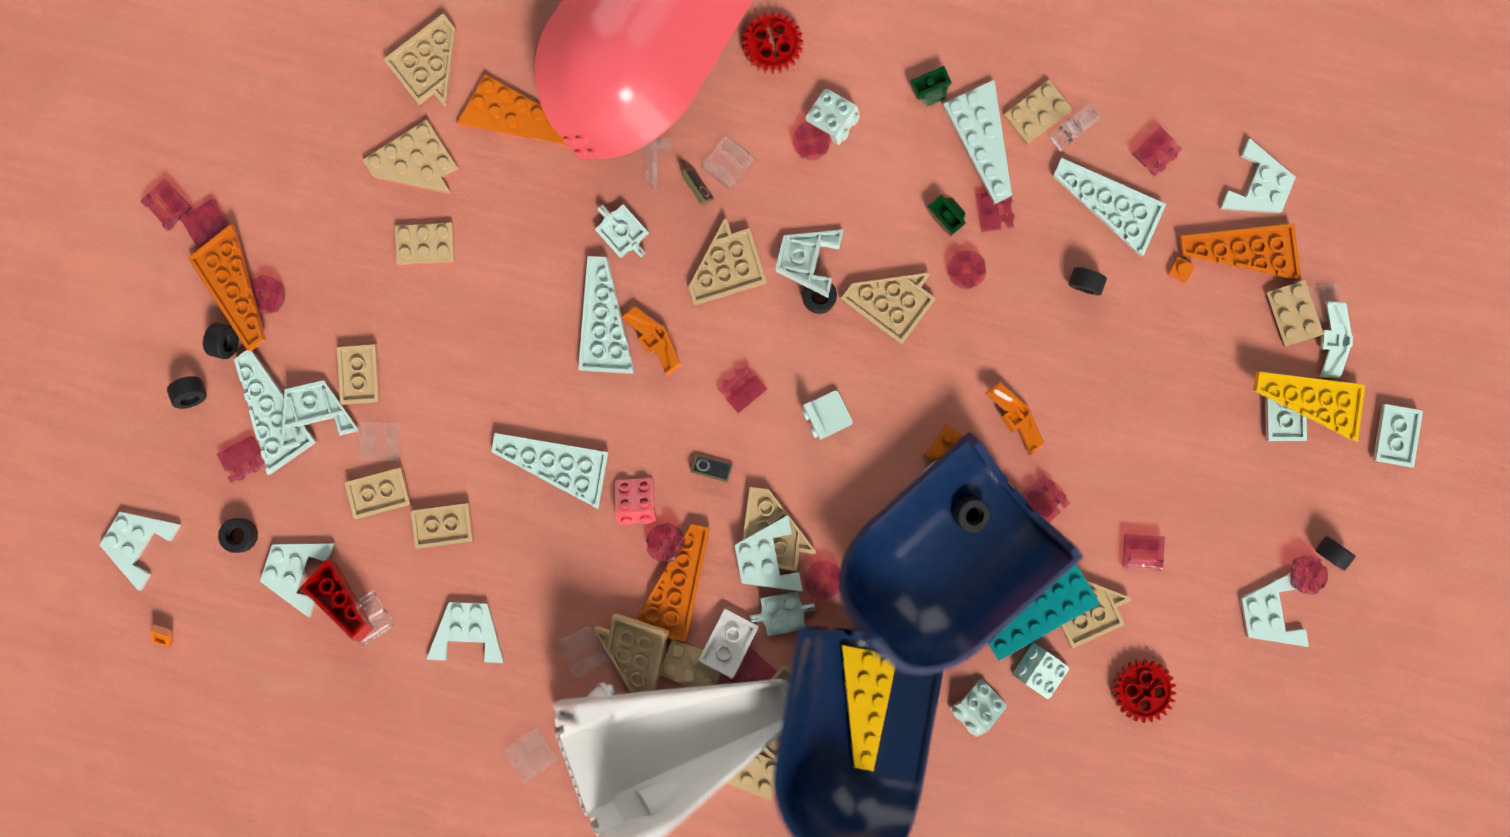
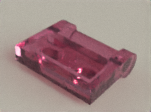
(170, 199)
(1143, 545)

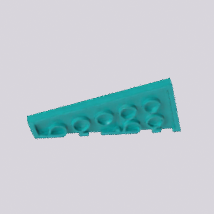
(1055, 607)

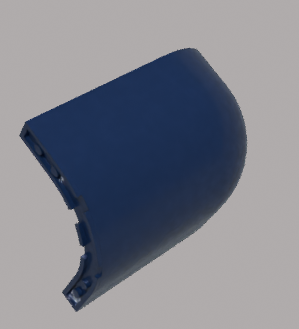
(939, 592)
(813, 767)

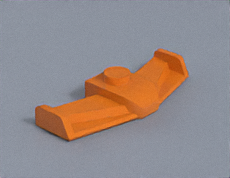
(654, 338)
(1016, 416)

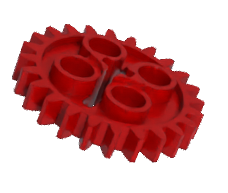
(789, 38)
(1155, 704)

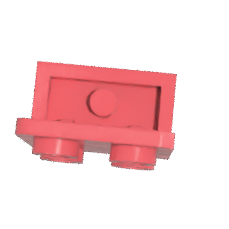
(634, 501)

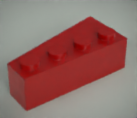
(335, 597)

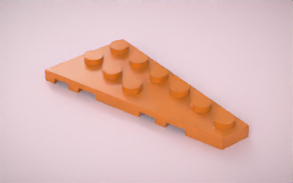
(507, 112)
(1257, 249)
(227, 279)
(675, 593)

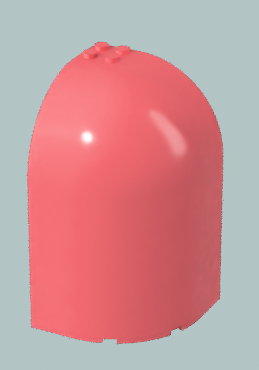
(627, 68)

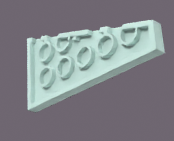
(1117, 206)
(266, 412)
(564, 466)

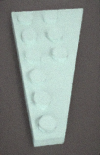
(980, 132)
(602, 333)

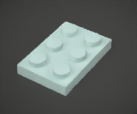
(1284, 423)
(1397, 435)

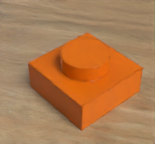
(1181, 269)
(161, 636)

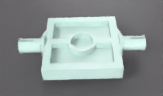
(621, 231)
(782, 613)

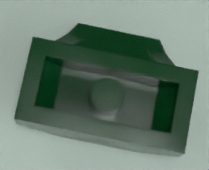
(931, 86)
(947, 214)

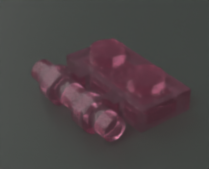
(1152, 146)
(989, 213)
(746, 393)
(238, 454)
(1041, 503)

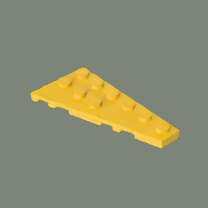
(1323, 401)
(867, 695)

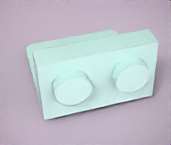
(833, 115)
(827, 415)
(1040, 671)
(979, 708)

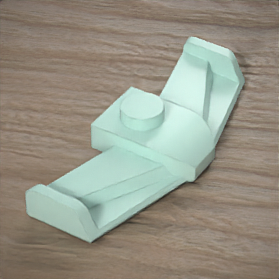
(1337, 340)

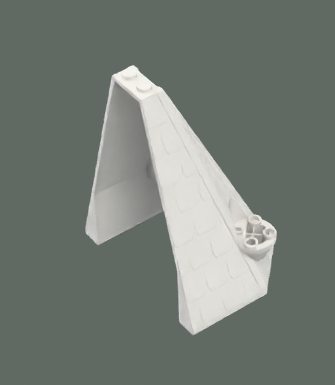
(661, 753)

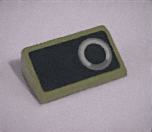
(697, 186)
(711, 468)

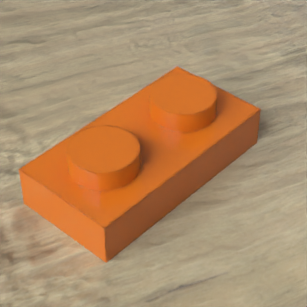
(943, 442)

